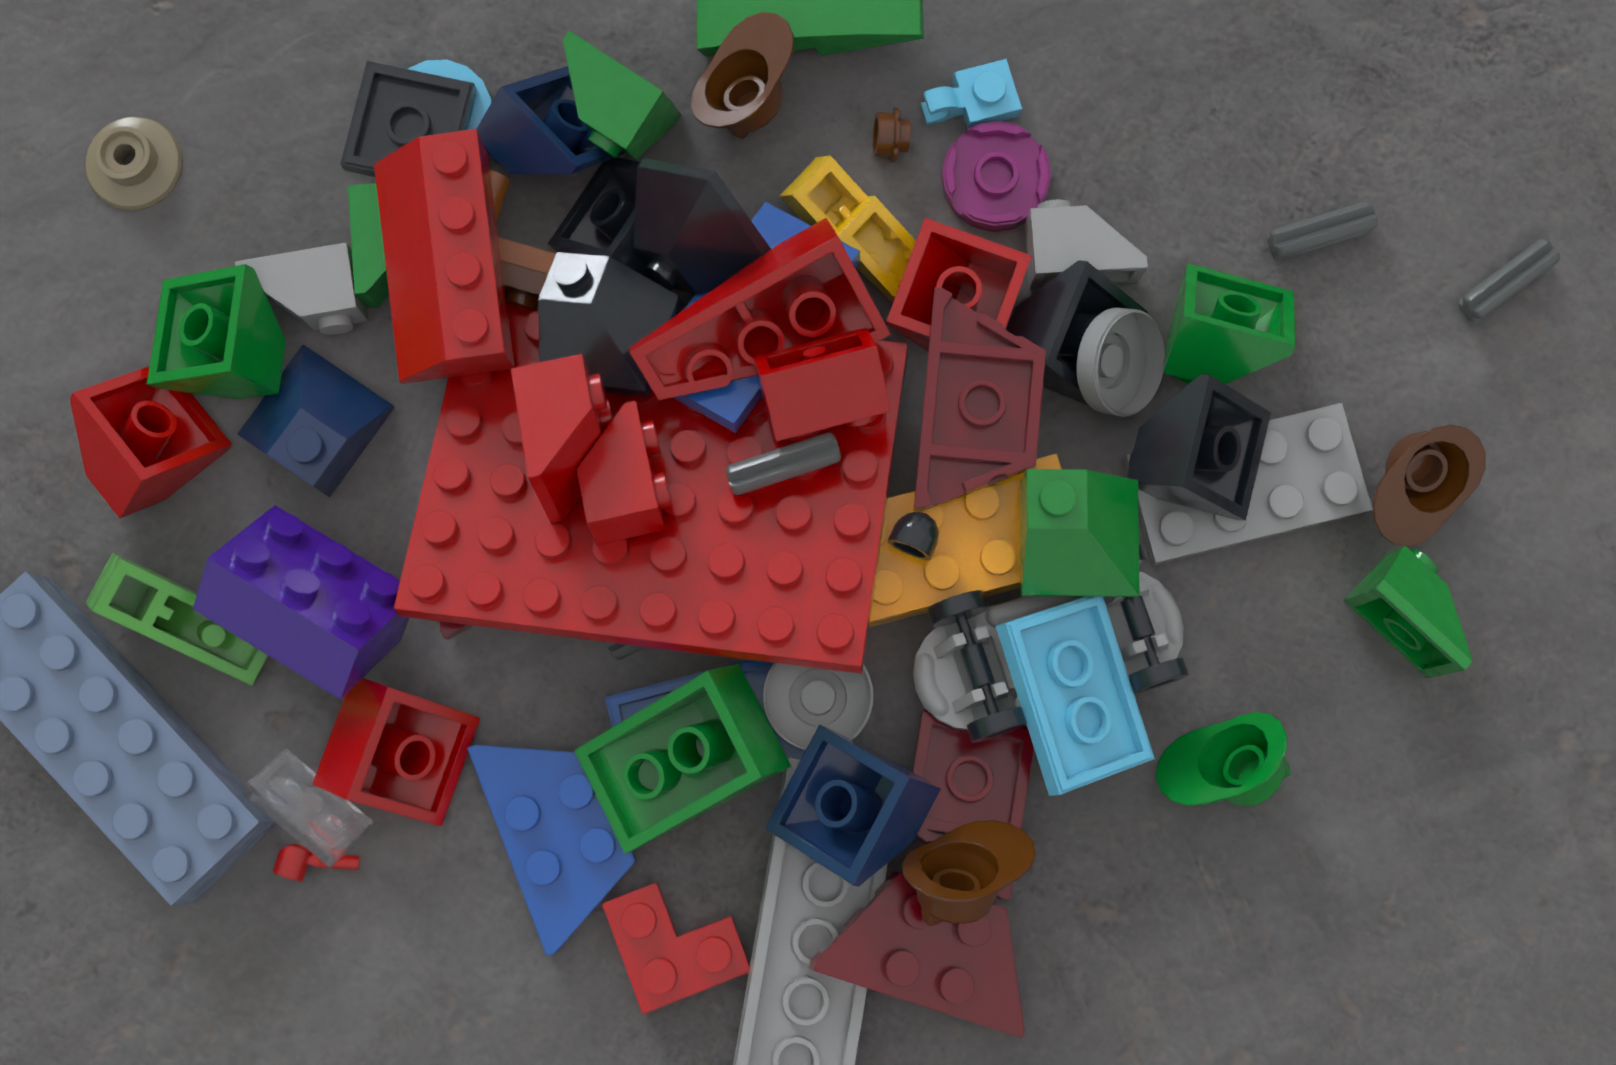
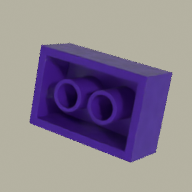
(302, 600)

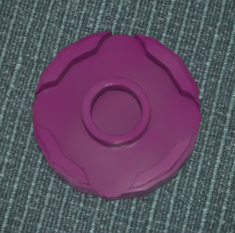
(995, 176)

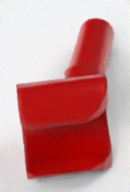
(295, 859)

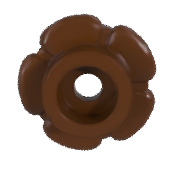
(890, 134)

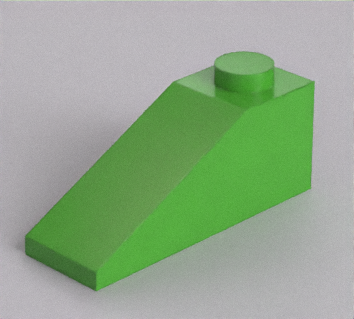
(166, 614)

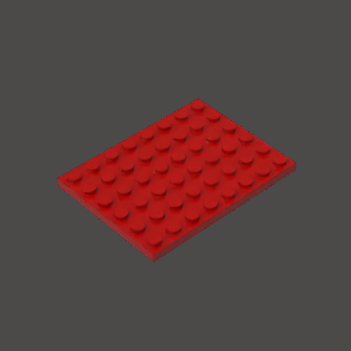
(731, 576)

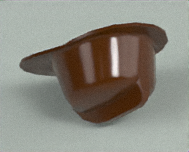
(744, 76)
(1427, 482)
(966, 869)

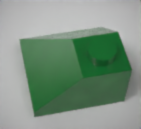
(615, 101)
(1227, 326)
(217, 336)
(1078, 534)
(1413, 612)

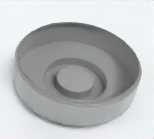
(1120, 361)
(804, 697)

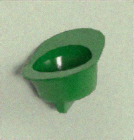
(1226, 762)

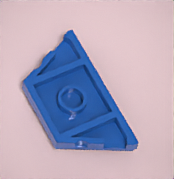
(552, 835)

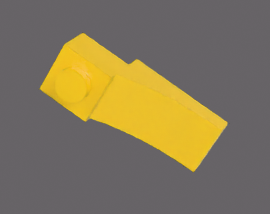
(858, 220)

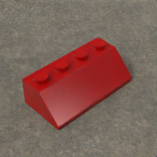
(443, 258)

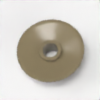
(147, 177)

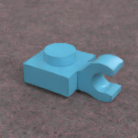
(978, 94)

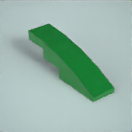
(817, 24)

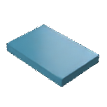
(1075, 693)

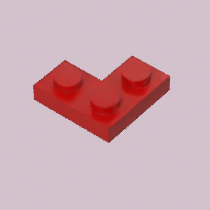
(670, 965)

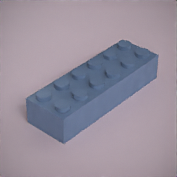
(119, 745)

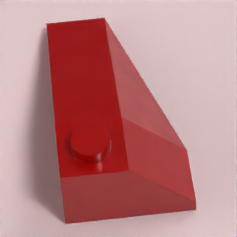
(777, 302)

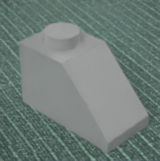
(1065, 233)
(313, 286)

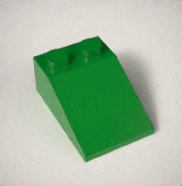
(682, 756)

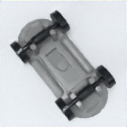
(966, 677)

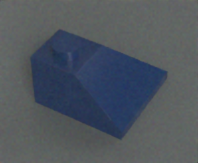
(537, 128)
(316, 421)
(850, 807)

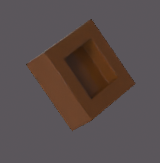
(522, 285)

